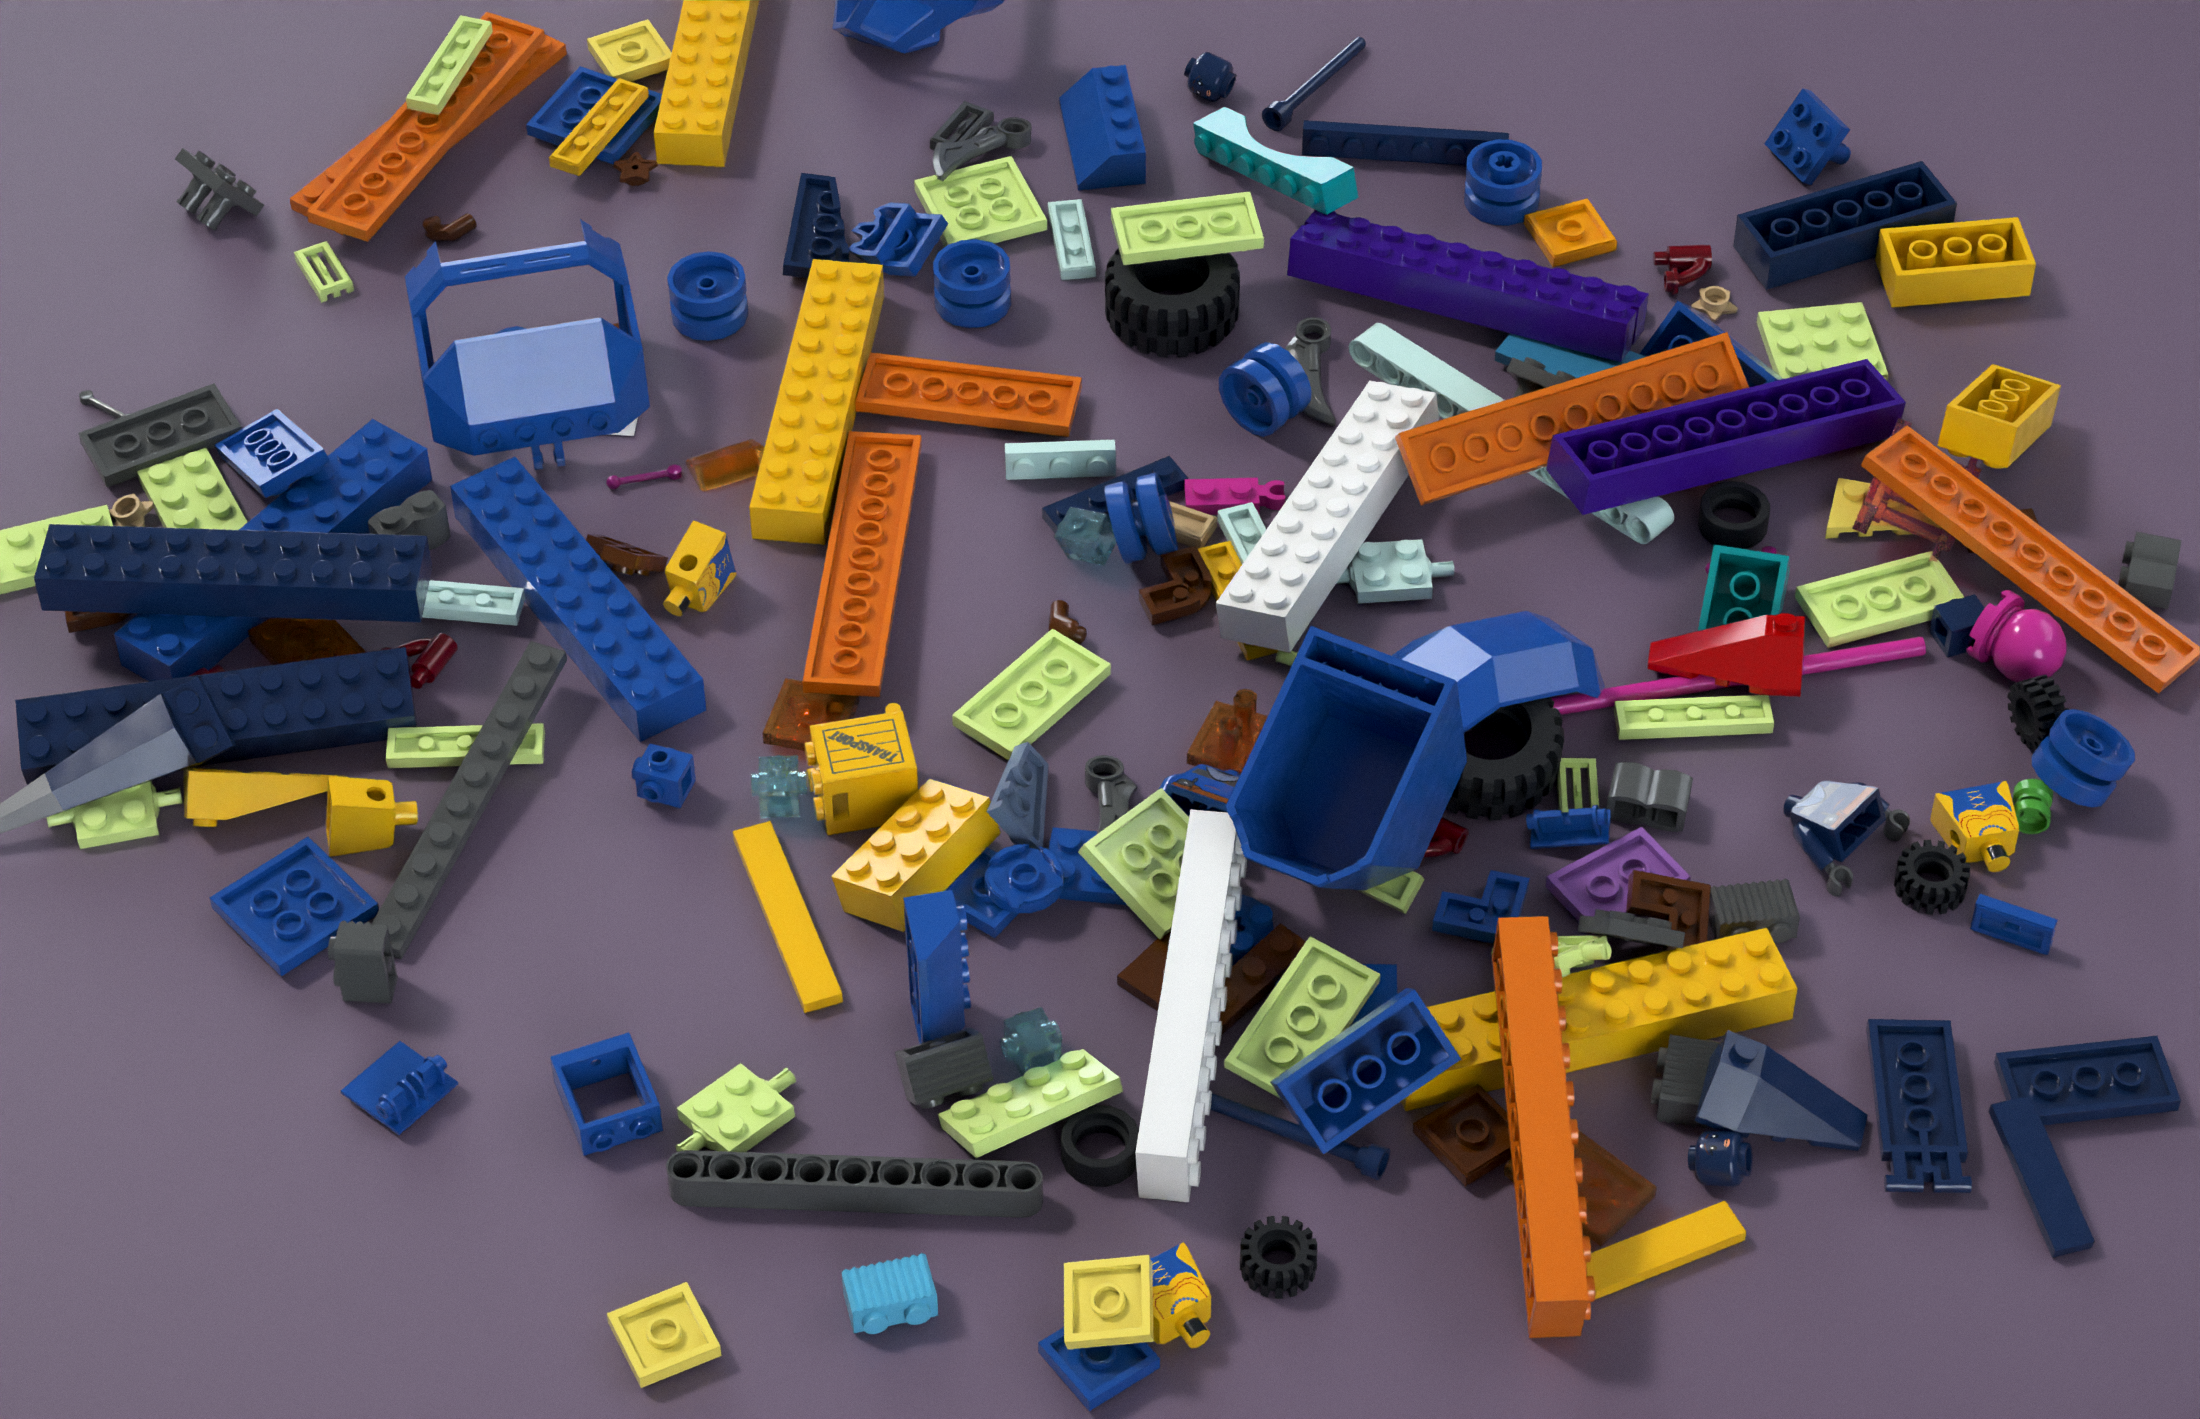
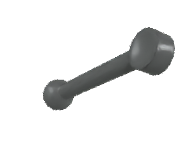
(87, 397)

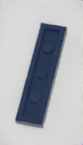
(2041, 1176)

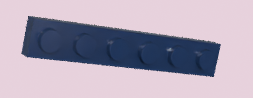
(1392, 142)

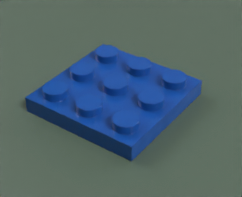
(576, 99)
(293, 905)

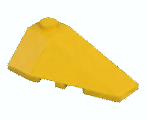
(230, 793)

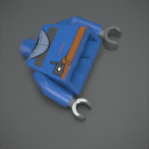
(1201, 788)

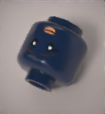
(1210, 76)
(1720, 1158)

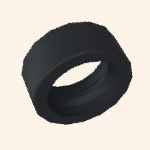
(1738, 496)
(1099, 1120)

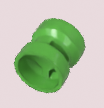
(2032, 805)

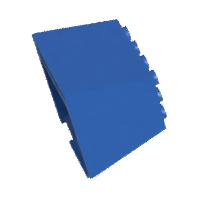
(1350, 767)

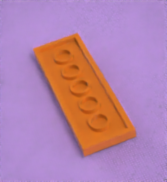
(969, 394)

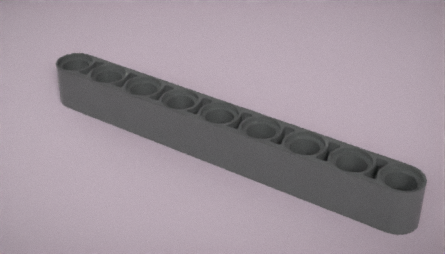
(855, 1183)

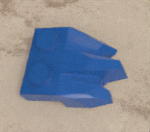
(898, 238)

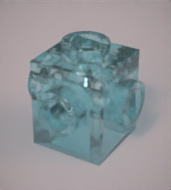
(776, 778)

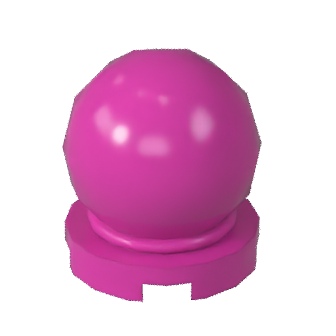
(2018, 639)

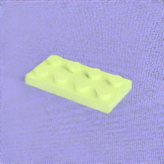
(1187, 228)
(191, 493)
(24, 543)
(1876, 598)
(1031, 694)
(1302, 1013)
(1029, 1102)

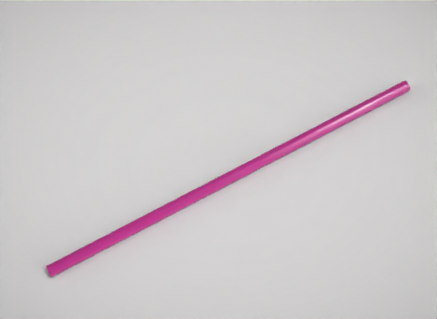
(1681, 686)

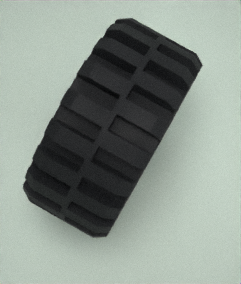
(1173, 322)
(1519, 780)

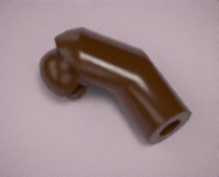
(448, 232)
(1065, 625)

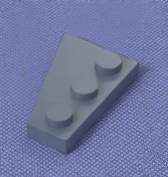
(1021, 797)

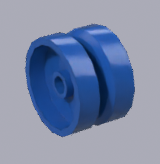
(1502, 182)
(972, 283)
(707, 295)
(1264, 389)
(1147, 516)
(2083, 758)

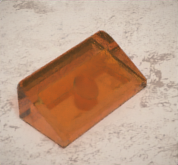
(726, 464)

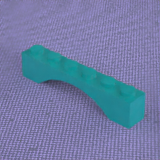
(1314, 181)

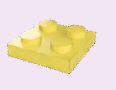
(630, 51)
(1108, 1302)
(664, 1334)

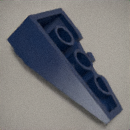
(1765, 1094)

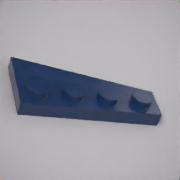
(815, 226)

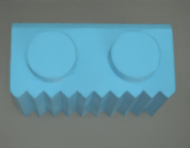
(890, 1294)

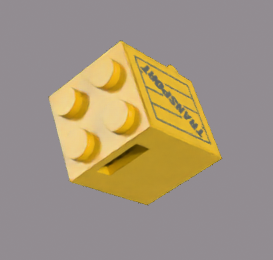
(860, 770)

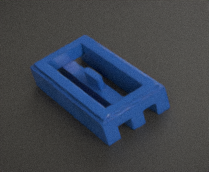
(2013, 924)

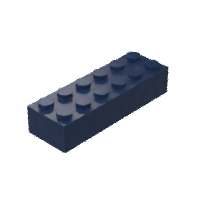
(1838, 223)

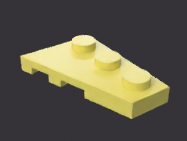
(1846, 506)

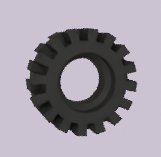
(2035, 708)
(1934, 860)
(1275, 1276)

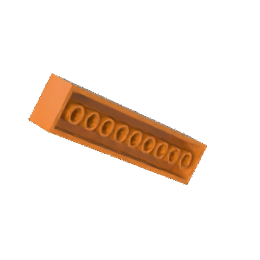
(1541, 1128)

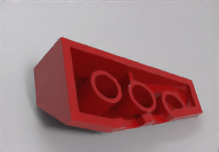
(1751, 652)

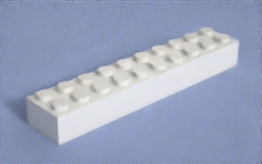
(1324, 520)
(1190, 1009)

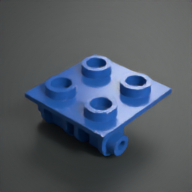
(400, 1086)

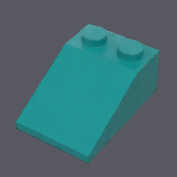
(1743, 586)

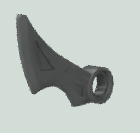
(1010, 133)
(1308, 354)
(1112, 790)

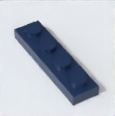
(1094, 497)

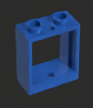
(615, 1058)

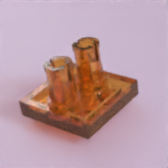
(1228, 733)

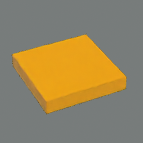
(1570, 232)

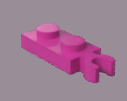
(1222, 493)

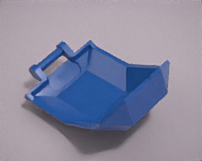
(1507, 662)

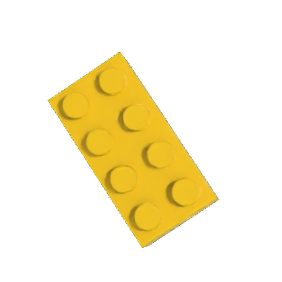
(1955, 262)
(1998, 416)
(915, 852)

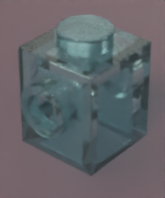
(1086, 536)
(1031, 1040)

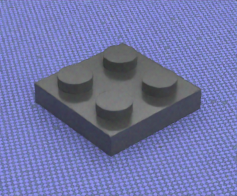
(1631, 928)

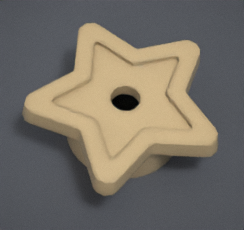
(1714, 302)
(130, 511)

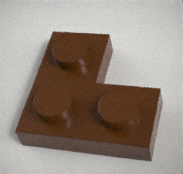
(626, 557)
(1672, 900)

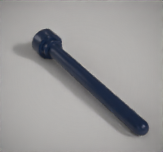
(1279, 113)
(1370, 1159)

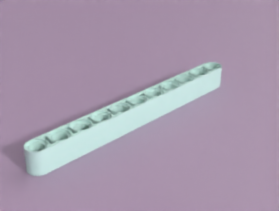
(1408, 365)

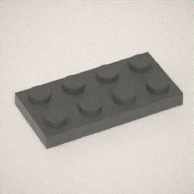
(158, 434)

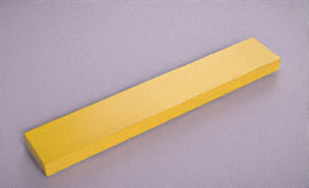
(787, 917)

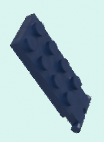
(1918, 1105)

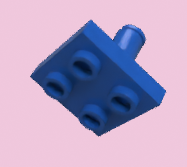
(1809, 137)

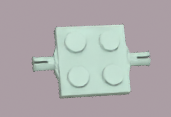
(1393, 572)

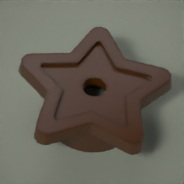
(635, 170)

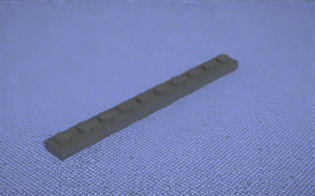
(469, 794)

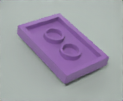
(1603, 875)

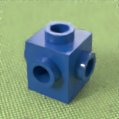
(664, 775)

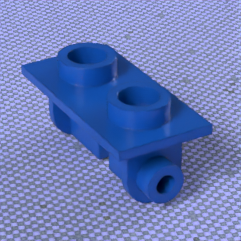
(1569, 828)

